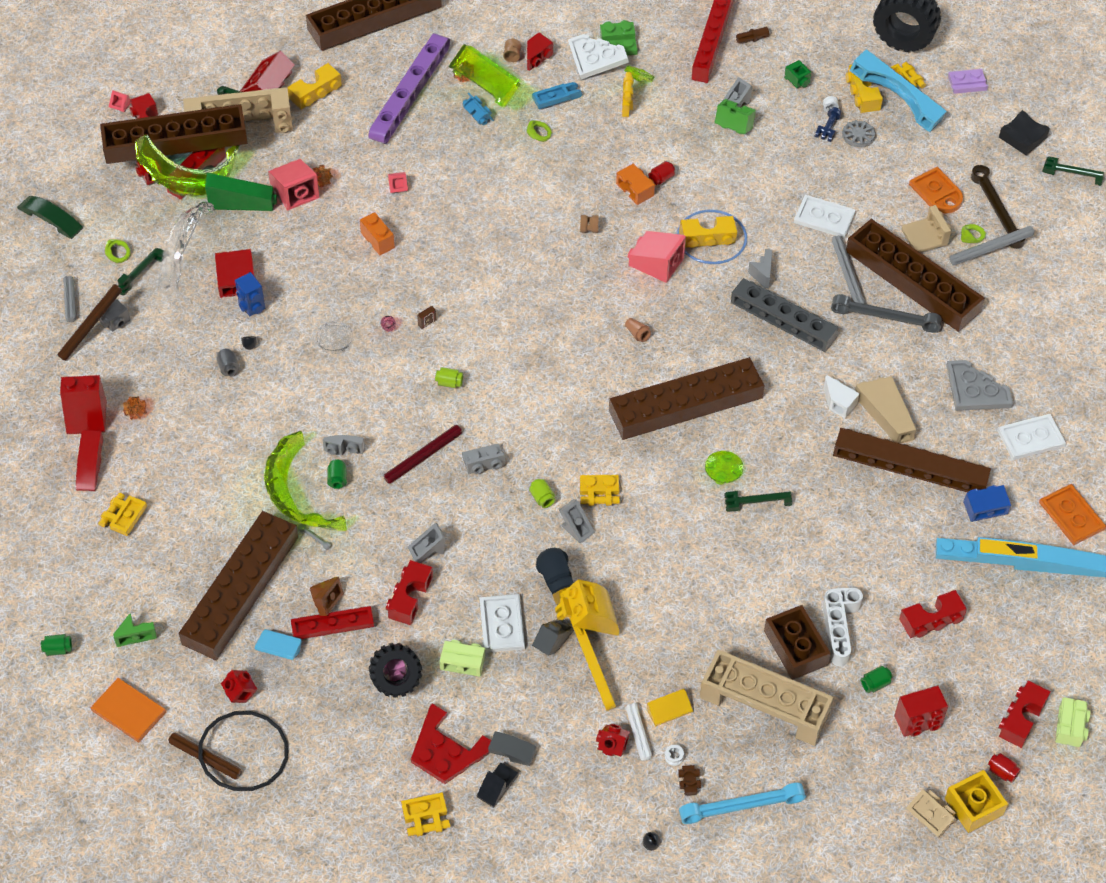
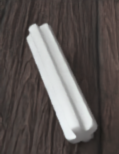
(638, 732)

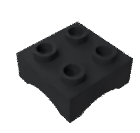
(1024, 133)

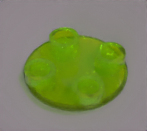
(723, 467)

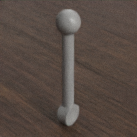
(302, 528)

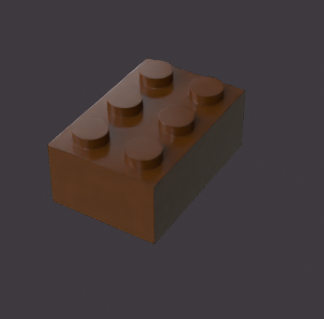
(797, 642)

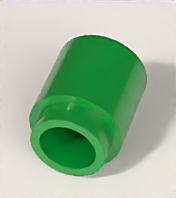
(336, 474)
(56, 645)
(876, 679)

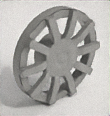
(858, 133)

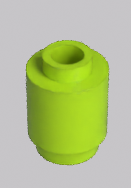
(449, 377)
(542, 493)

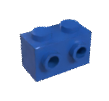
(250, 294)
(987, 503)

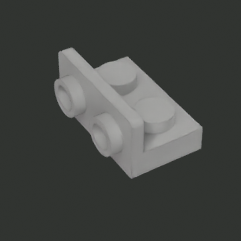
(483, 459)

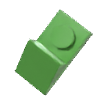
(130, 634)

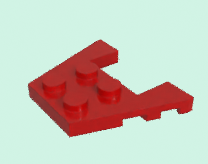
(441, 755)

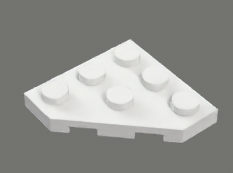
(595, 55)

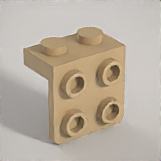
(929, 232)

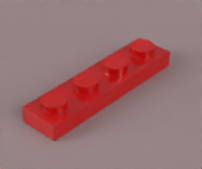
(332, 623)

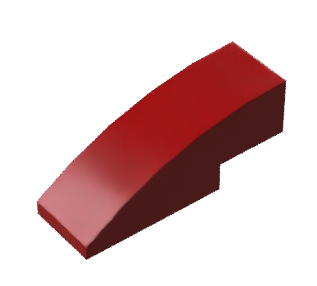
(89, 460)

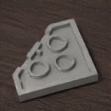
(975, 389)

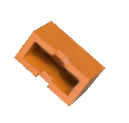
(636, 183)
(377, 233)

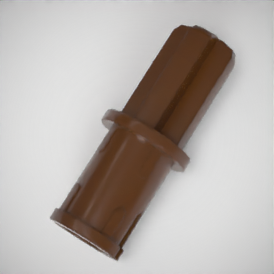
(752, 35)

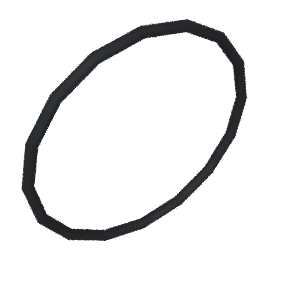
(243, 788)

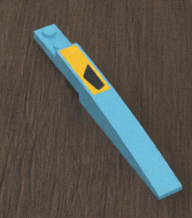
(1023, 556)

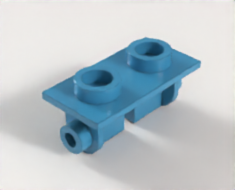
(482, 113)

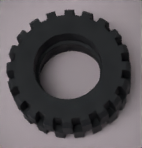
(903, 35)

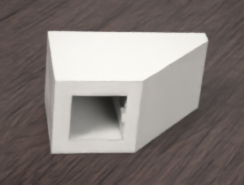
(840, 397)

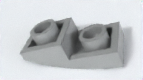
(338, 443)

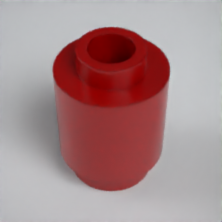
(662, 172)
(1004, 767)

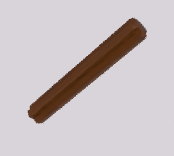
(208, 757)

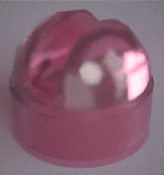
(391, 321)

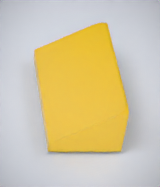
(669, 707)

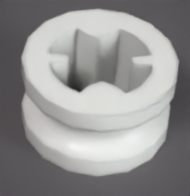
(830, 102)
(674, 748)

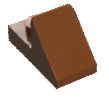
(326, 595)

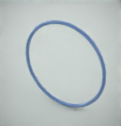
(724, 261)

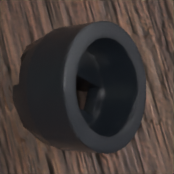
(249, 342)
(647, 842)

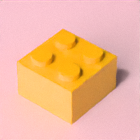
(976, 801)

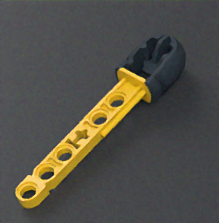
(554, 567)

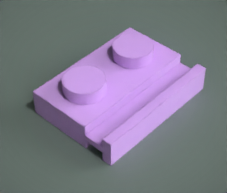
(967, 81)

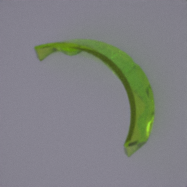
(174, 176)
(277, 485)

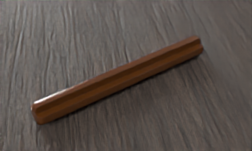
(89, 322)

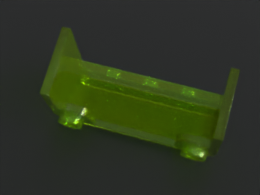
(486, 74)

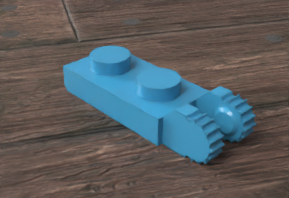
(556, 95)

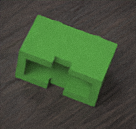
(734, 117)

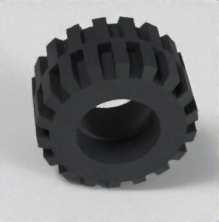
(402, 686)

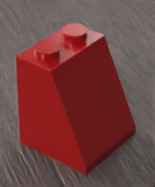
(83, 403)

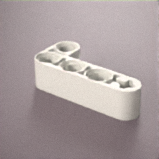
(839, 627)

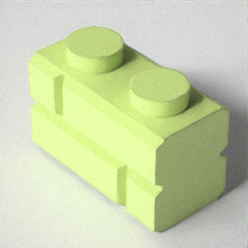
(462, 658)
(1072, 721)

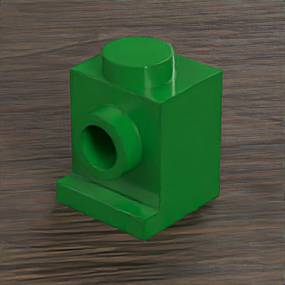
(798, 74)

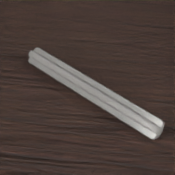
(991, 245)
(847, 269)

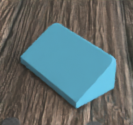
(278, 644)

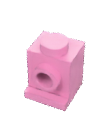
(395, 669)

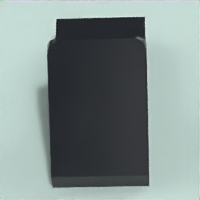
(496, 784)

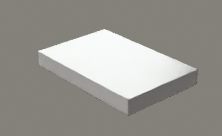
(824, 216)
(1031, 436)
(502, 623)

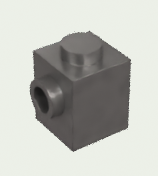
(115, 316)

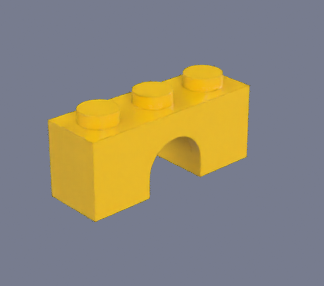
(305, 94)
(866, 98)
(696, 236)

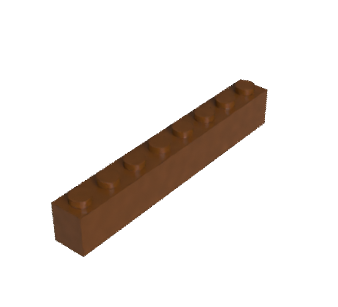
(910, 461)

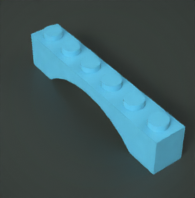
(871, 69)

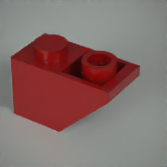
(538, 49)

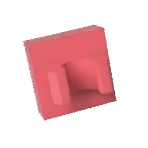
(397, 182)

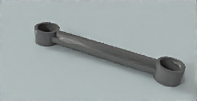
(847, 305)

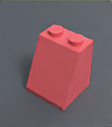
(294, 183)
(658, 254)

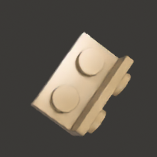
(931, 812)

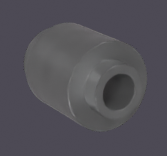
(227, 362)

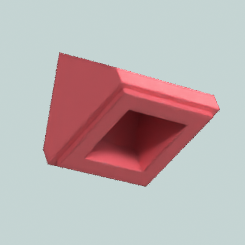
(119, 101)

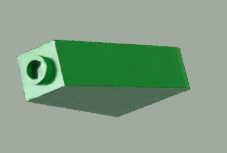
(238, 194)

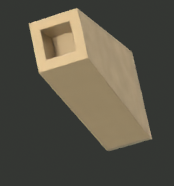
(887, 408)

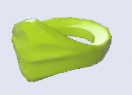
(532, 133)
(967, 237)
(110, 243)

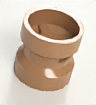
(512, 50)
(593, 223)

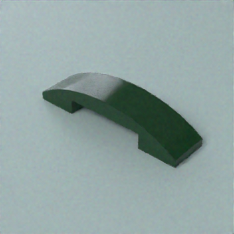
(52, 214)

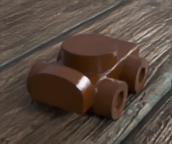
(689, 781)

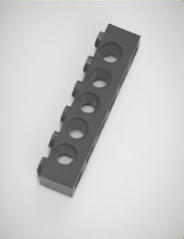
(784, 315)

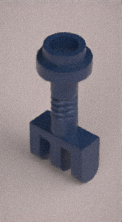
(834, 114)

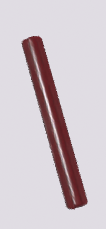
(422, 454)

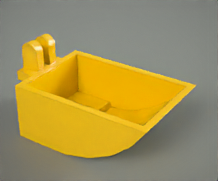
(588, 607)

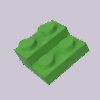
(620, 34)

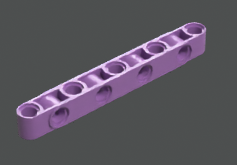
(409, 88)

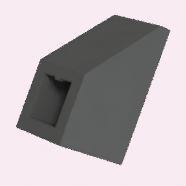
(552, 636)

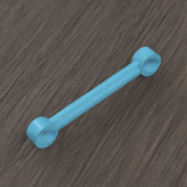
(694, 812)

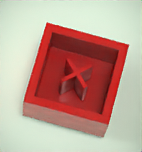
(921, 711)

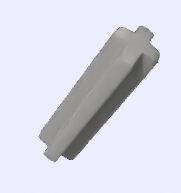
(69, 299)

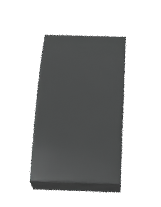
(512, 747)

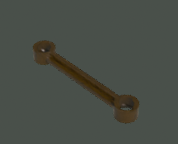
(995, 201)

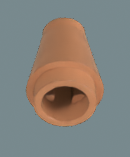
(639, 330)

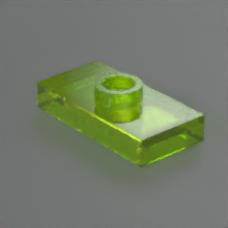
(639, 74)

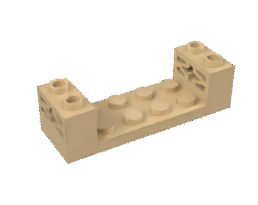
(255, 105)
(768, 693)

